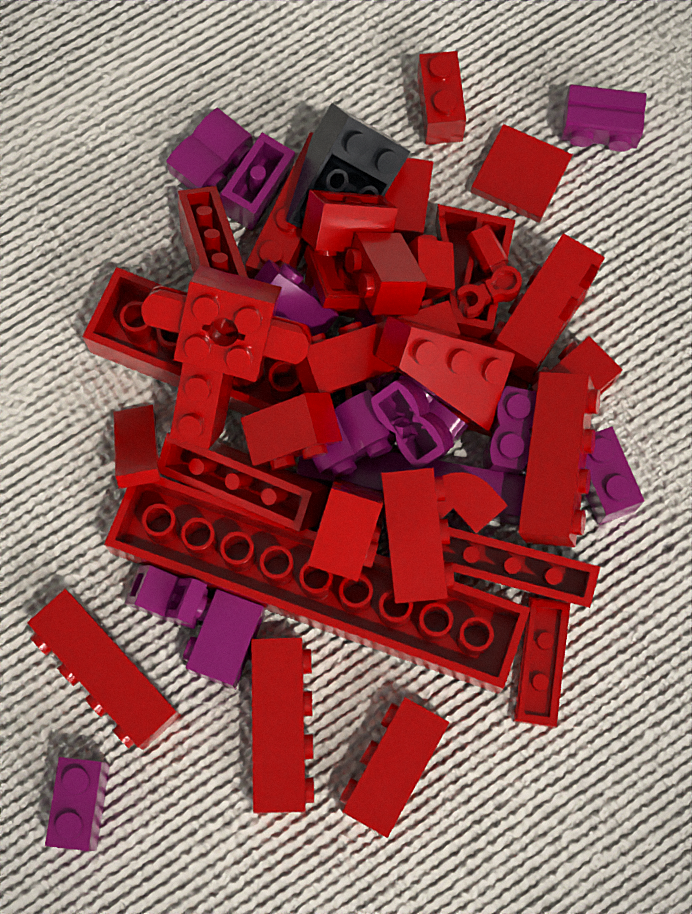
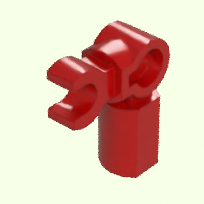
(504, 280)

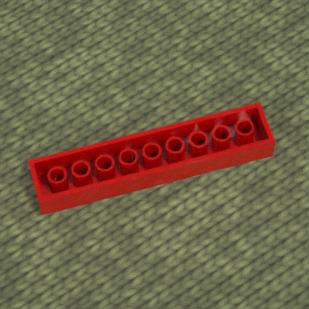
(266, 563)

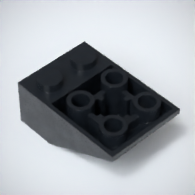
(346, 158)

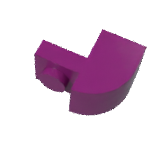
(167, 596)

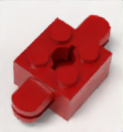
(228, 306)

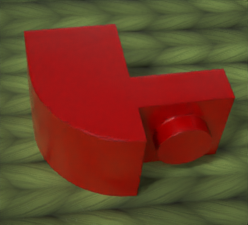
(471, 499)

